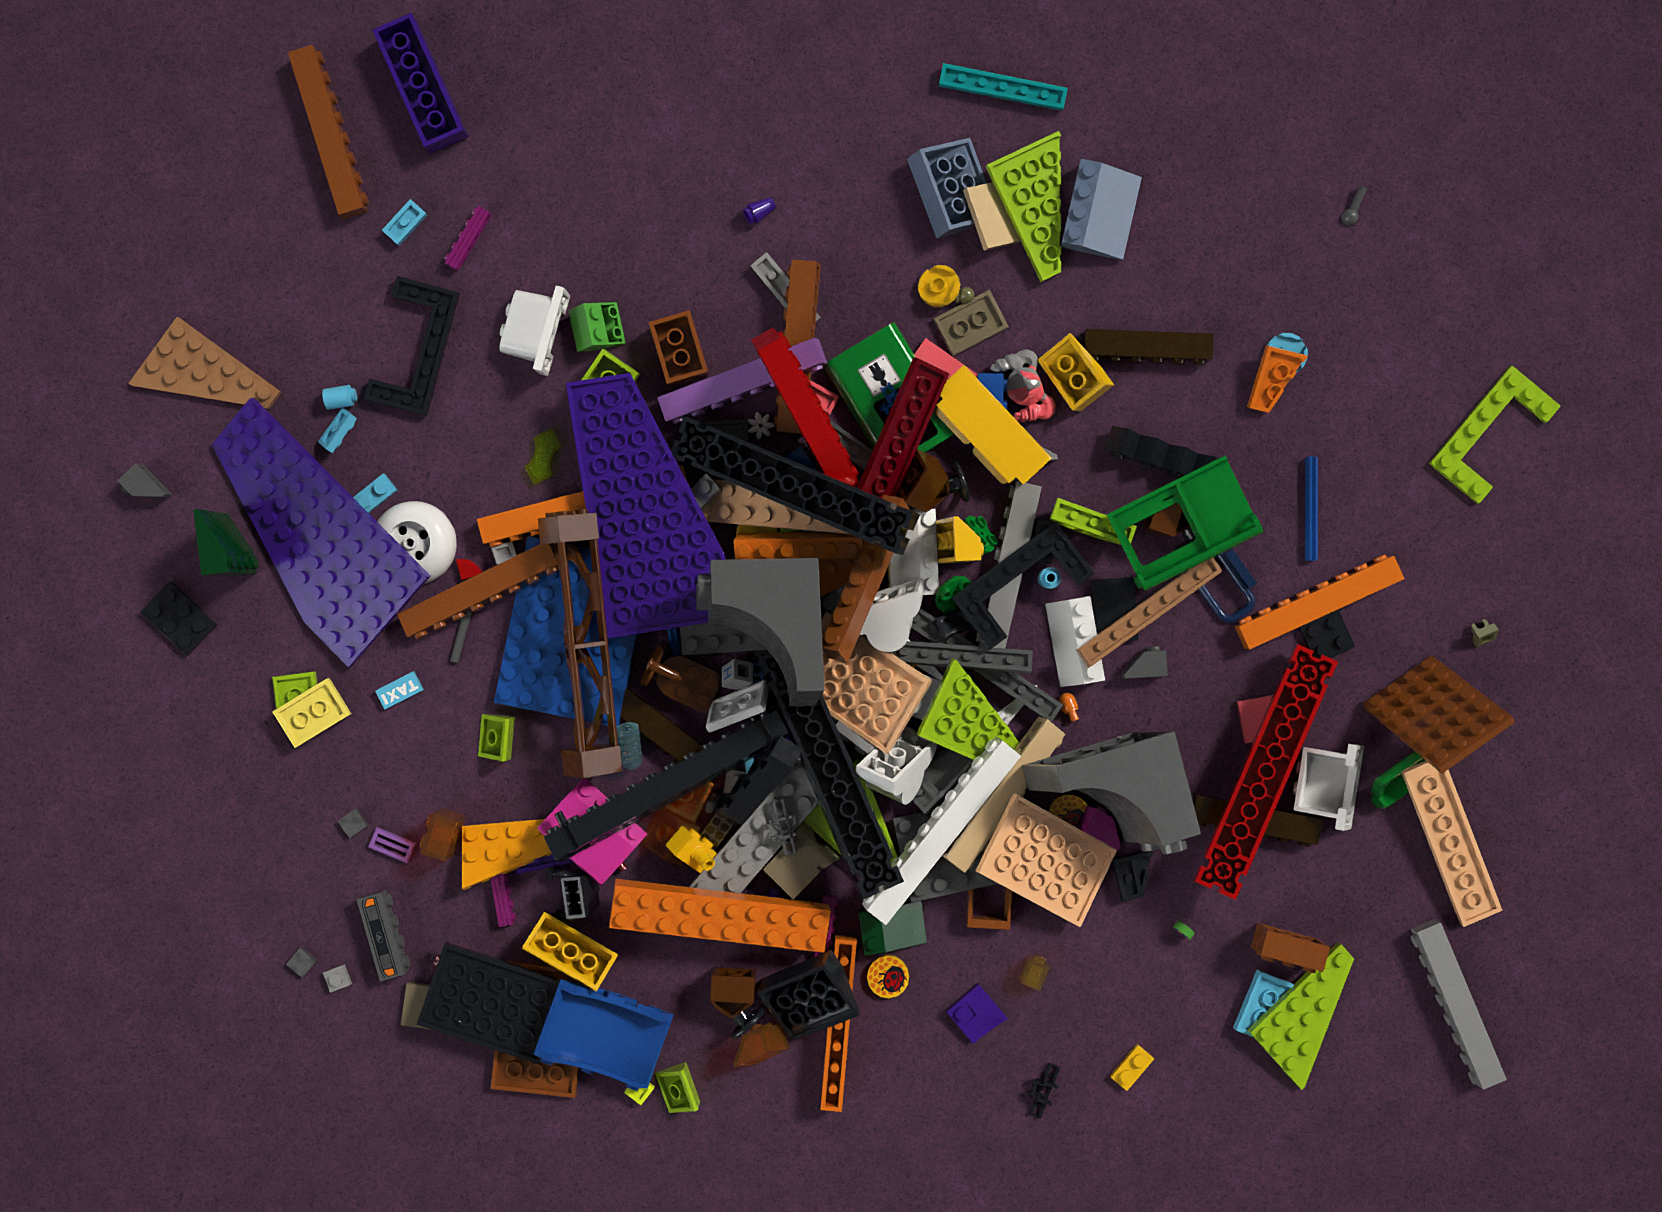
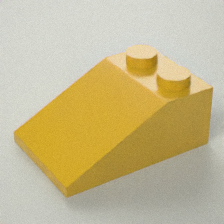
(1075, 373)

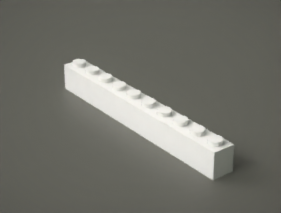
(944, 826)

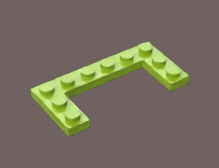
(1449, 457)

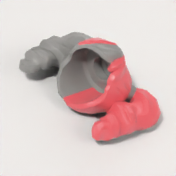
(1025, 386)

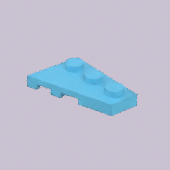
(1262, 994)

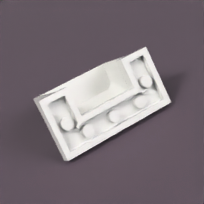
(533, 326)
(1329, 783)

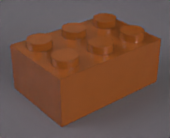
(679, 348)
(1290, 948)

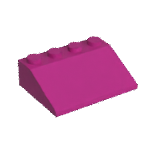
(606, 856)

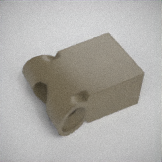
(800, 868)

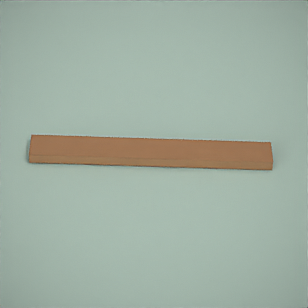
(1147, 612)

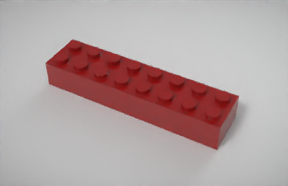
(804, 407)

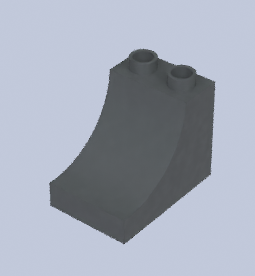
(776, 606)
(1134, 779)

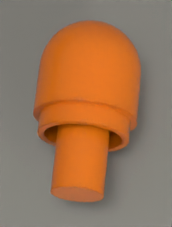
(1069, 706)

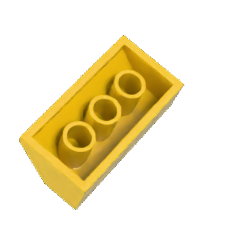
(957, 542)
(570, 951)

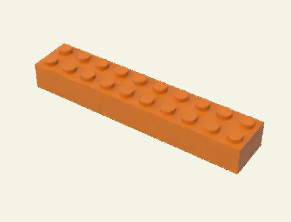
(719, 915)

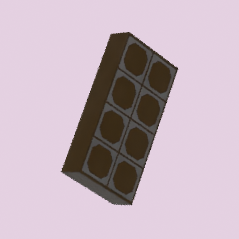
(716, 830)

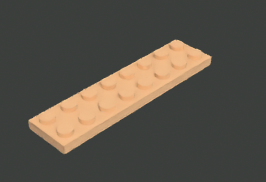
(745, 507)
(1452, 843)

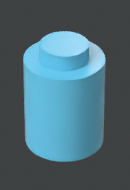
(339, 397)

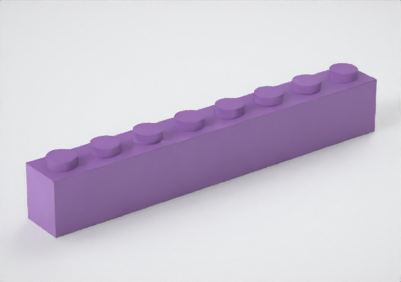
(733, 384)

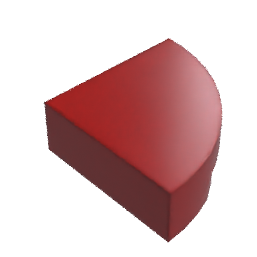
(467, 568)

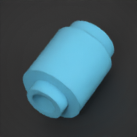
(1042, 578)

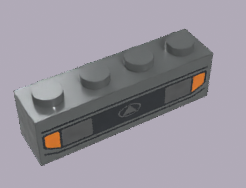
(383, 935)

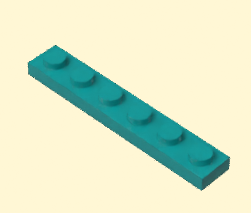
(1003, 87)

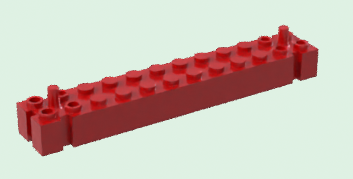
(1265, 771)

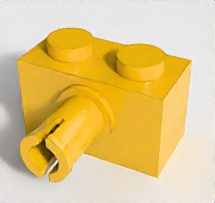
(692, 849)

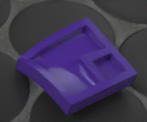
(975, 1013)

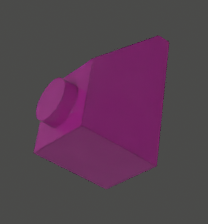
(1100, 826)

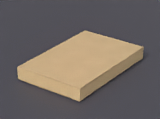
(990, 217)

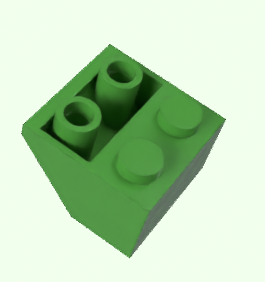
(596, 326)

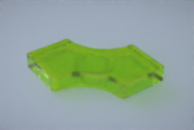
(540, 465)

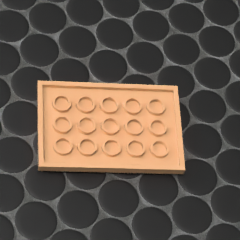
(872, 691)
(1046, 860)

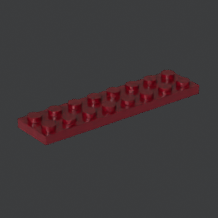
(903, 429)

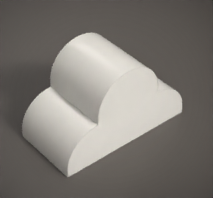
(892, 615)
(900, 771)

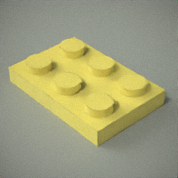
(311, 712)

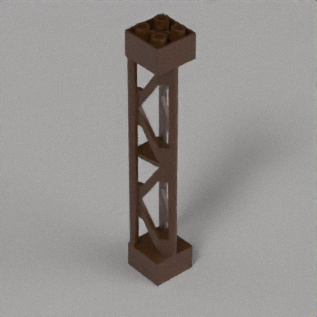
(563, 529)

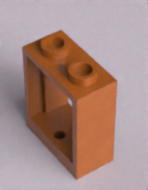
(989, 922)

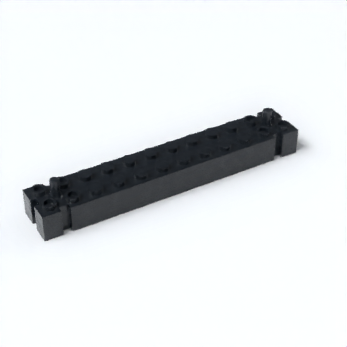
(795, 485)
(835, 787)
(662, 789)

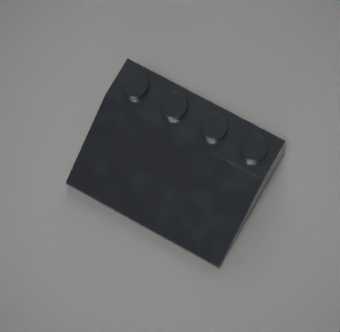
(809, 996)

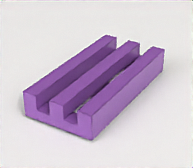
(411, 844)

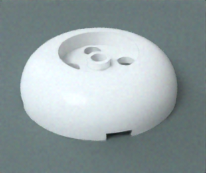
(416, 516)

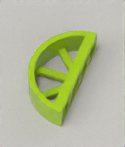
(1086, 521)

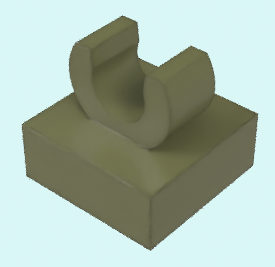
(1485, 634)

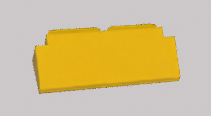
(997, 436)

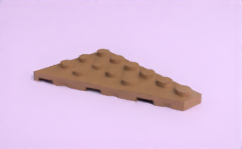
(197, 367)

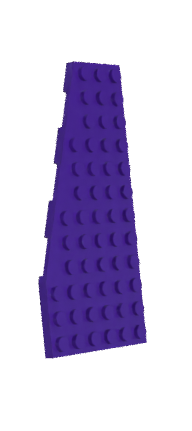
(647, 516)
(326, 547)

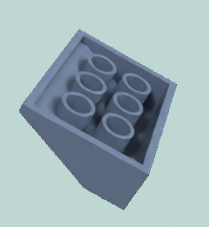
(941, 177)
(1101, 210)

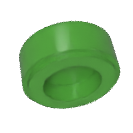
(1184, 930)

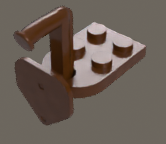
(686, 680)

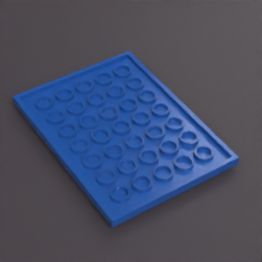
(534, 654)

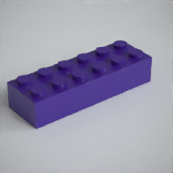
(420, 83)

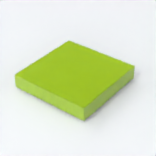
(291, 686)

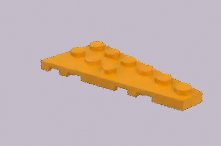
(499, 849)

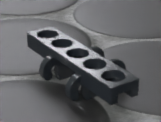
(1043, 1083)

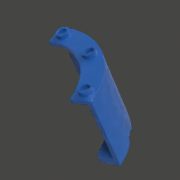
(603, 1034)

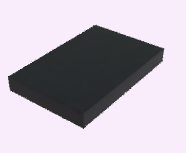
(1112, 600)

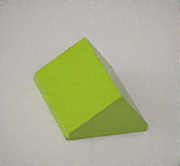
(496, 737)
(678, 1089)

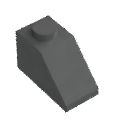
(142, 483)
(1147, 664)

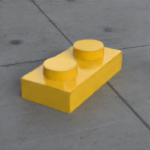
(1131, 1067)

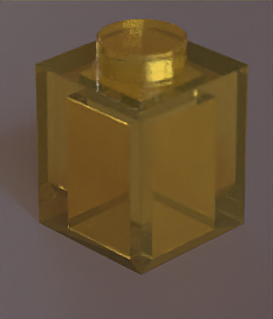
(1034, 972)

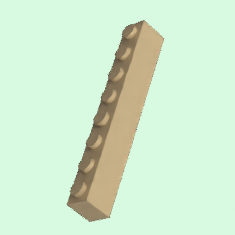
(1036, 745)

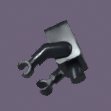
(579, 893)

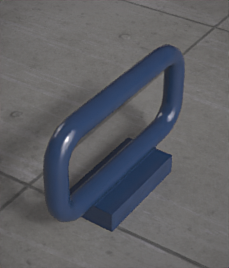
(1243, 580)

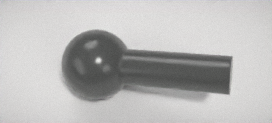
(1350, 216)

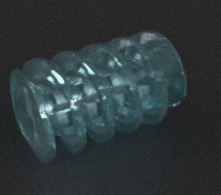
(629, 744)

